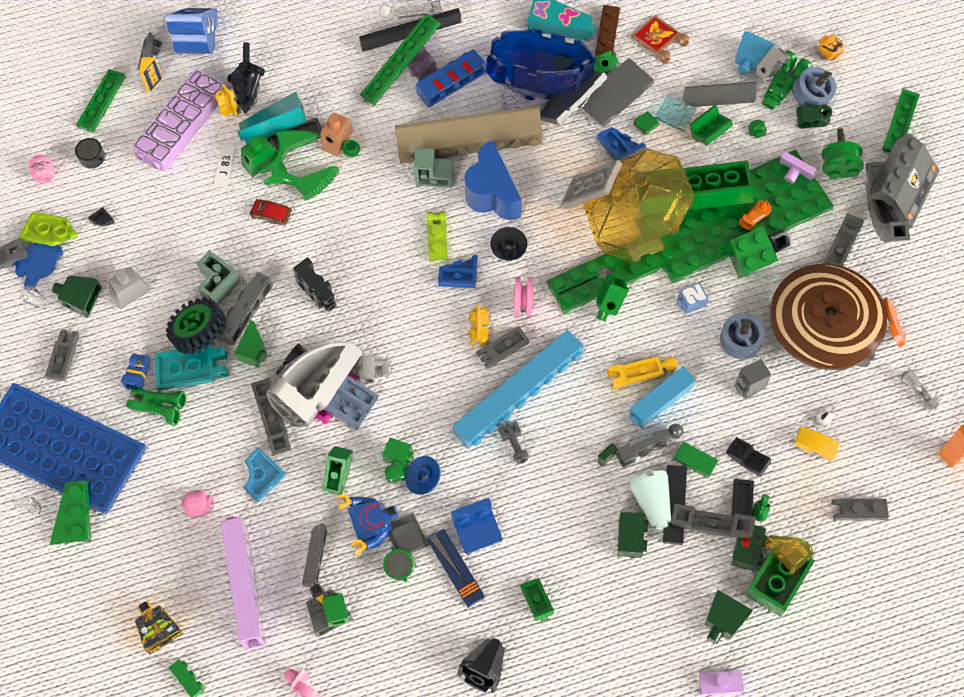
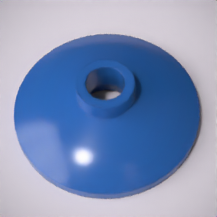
(417, 472)

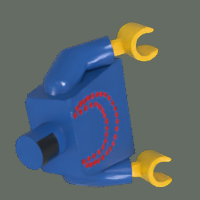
(369, 520)

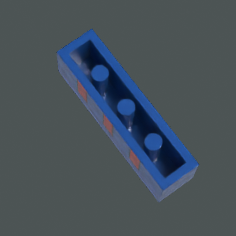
(450, 78)

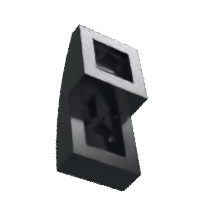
(748, 457)

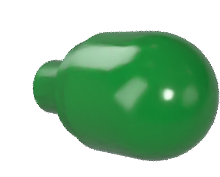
(761, 508)

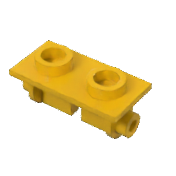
(226, 102)
(477, 333)

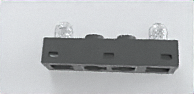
(246, 306)

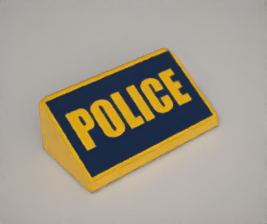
(149, 73)

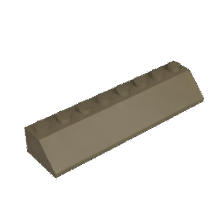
(470, 133)

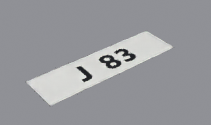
(224, 165)

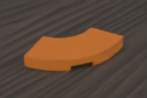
(895, 327)

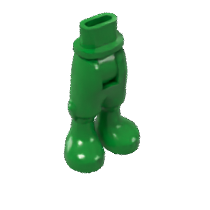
(781, 84)

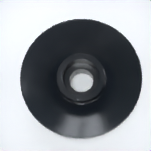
(512, 237)

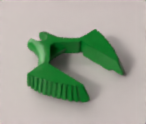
(309, 185)

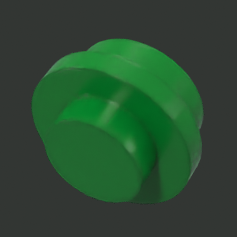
(351, 148)

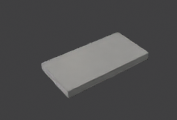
(591, 184)

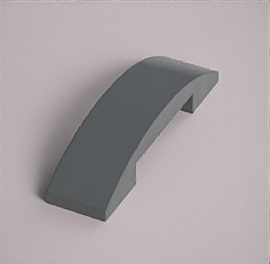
(844, 240)
(272, 421)
(713, 523)

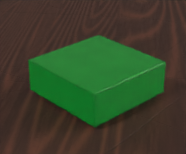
(646, 123)

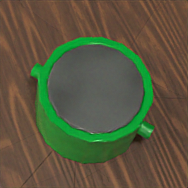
(399, 564)

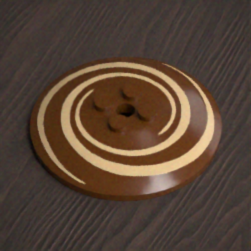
(822, 339)

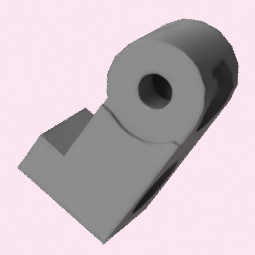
(772, 59)

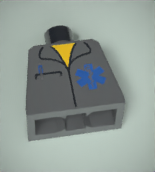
(317, 611)

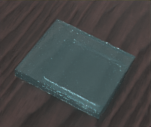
(675, 113)

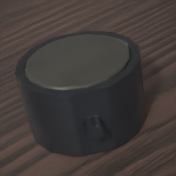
(90, 153)

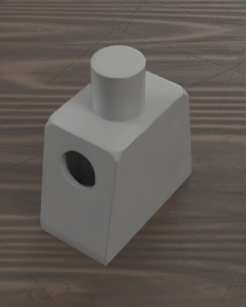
(127, 287)

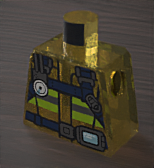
(156, 627)

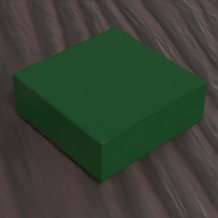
(606, 455)

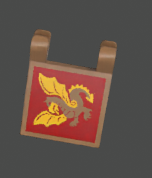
(658, 35)

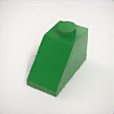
(251, 348)
(337, 470)

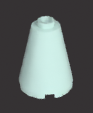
(653, 497)

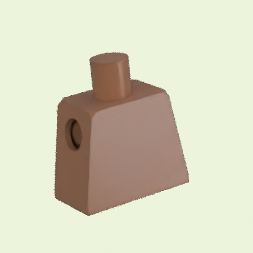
(335, 133)

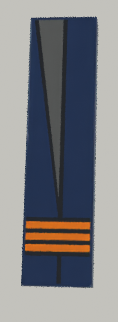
(455, 568)

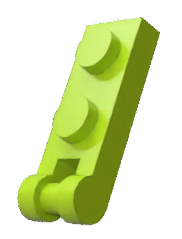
(437, 236)

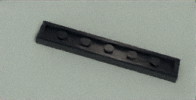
(401, 31)

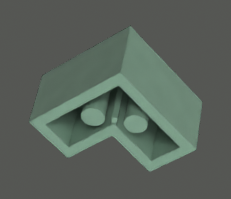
(432, 171)
(219, 277)

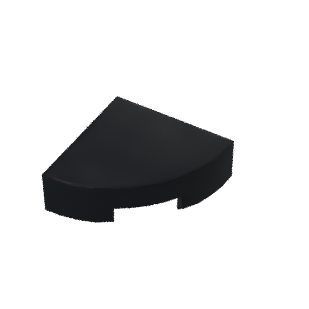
(101, 218)

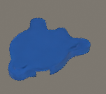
(39, 263)

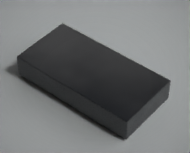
(742, 497)

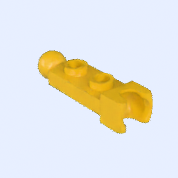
(640, 371)

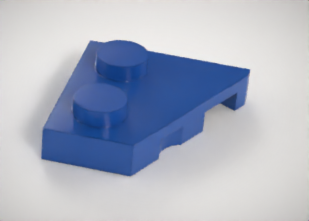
(618, 144)
(459, 274)

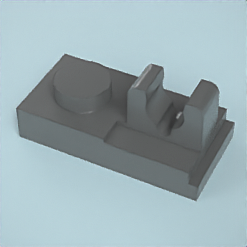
(148, 47)

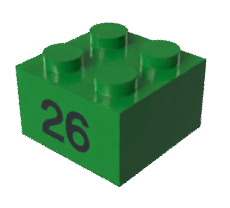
(750, 252)

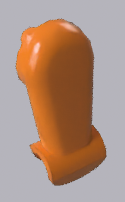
(757, 213)

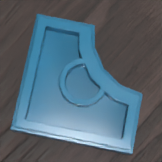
(263, 474)

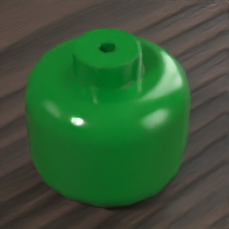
(757, 128)

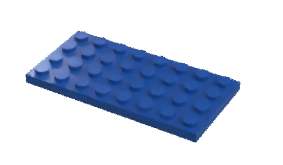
(64, 447)

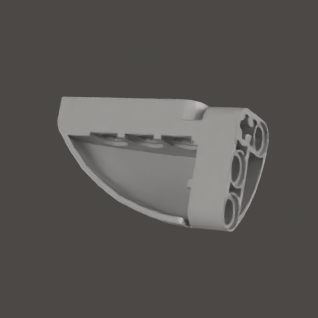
(311, 382)

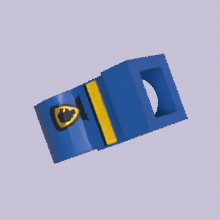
(136, 371)

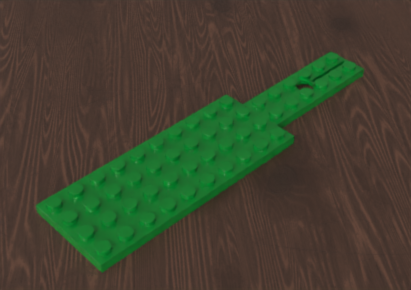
(702, 235)

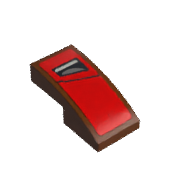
(271, 211)

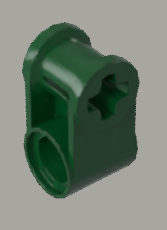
(812, 116)

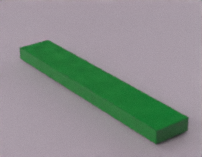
(400, 59)

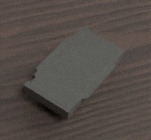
(617, 92)
(561, 106)

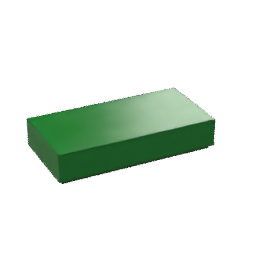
(695, 459)

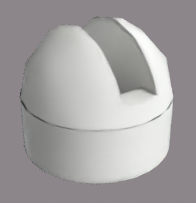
(827, 420)

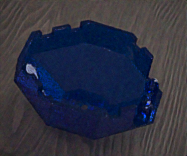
(539, 64)

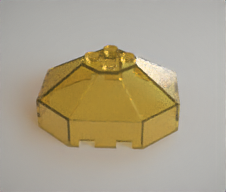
(635, 220)

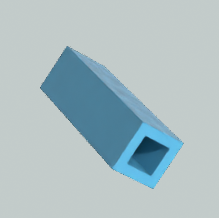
(662, 397)

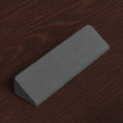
(720, 94)

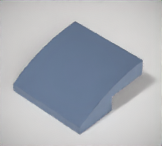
(352, 402)

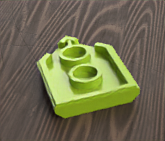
(47, 229)

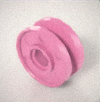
(523, 296)

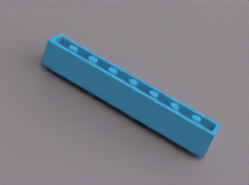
(518, 389)

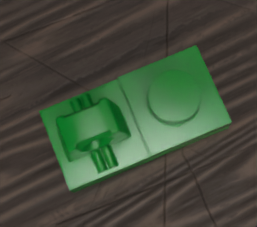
(537, 600)

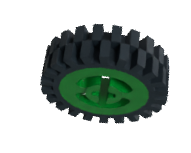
(196, 326)

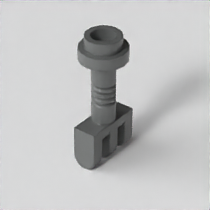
(520, 455)

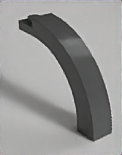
(882, 215)

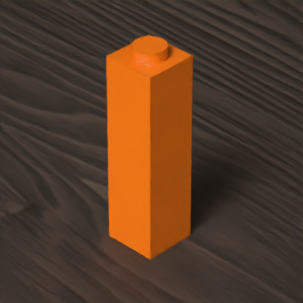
(953, 450)

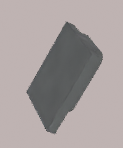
(407, 534)

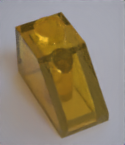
(790, 551)

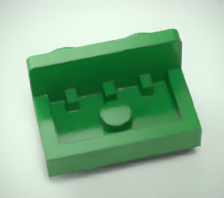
(709, 126)

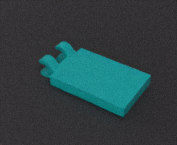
(184, 370)

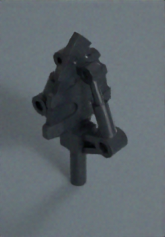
(243, 83)

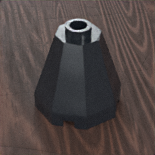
(483, 666)

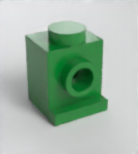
(607, 55)

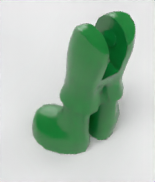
(153, 401)

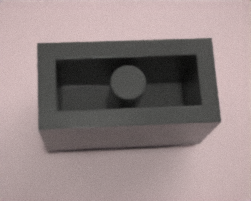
(752, 379)

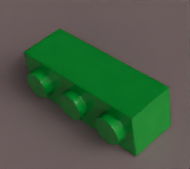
(186, 678)

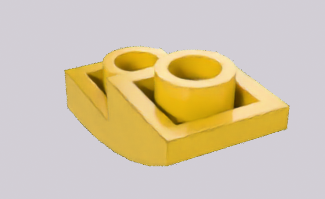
(816, 442)

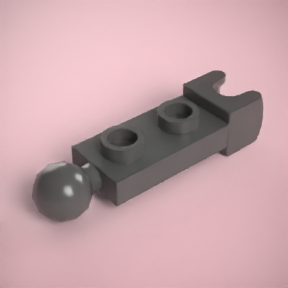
(627, 454)

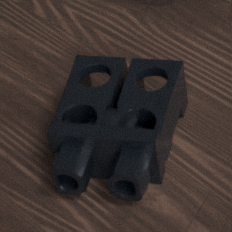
(314, 285)

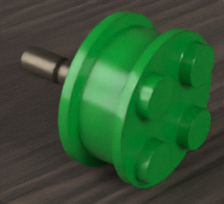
(842, 158)

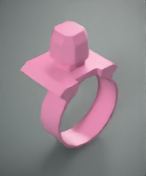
(298, 684)

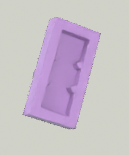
(796, 167)
(721, 682)

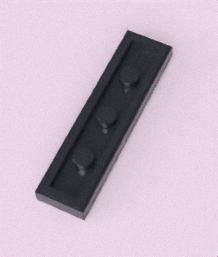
(677, 493)

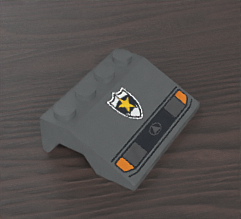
(906, 178)

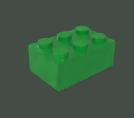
(776, 585)

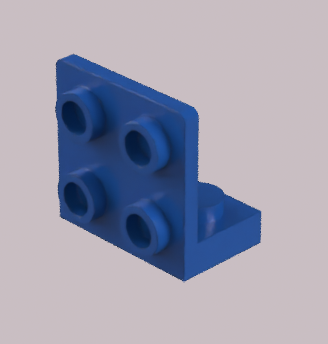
(476, 526)

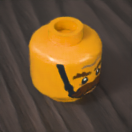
(830, 47)

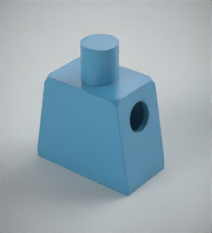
(751, 52)

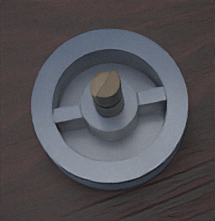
(814, 87)
(742, 336)

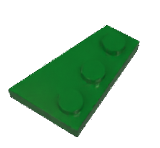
(73, 516)

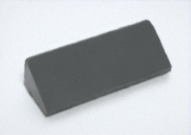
(314, 555)

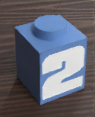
(692, 298)

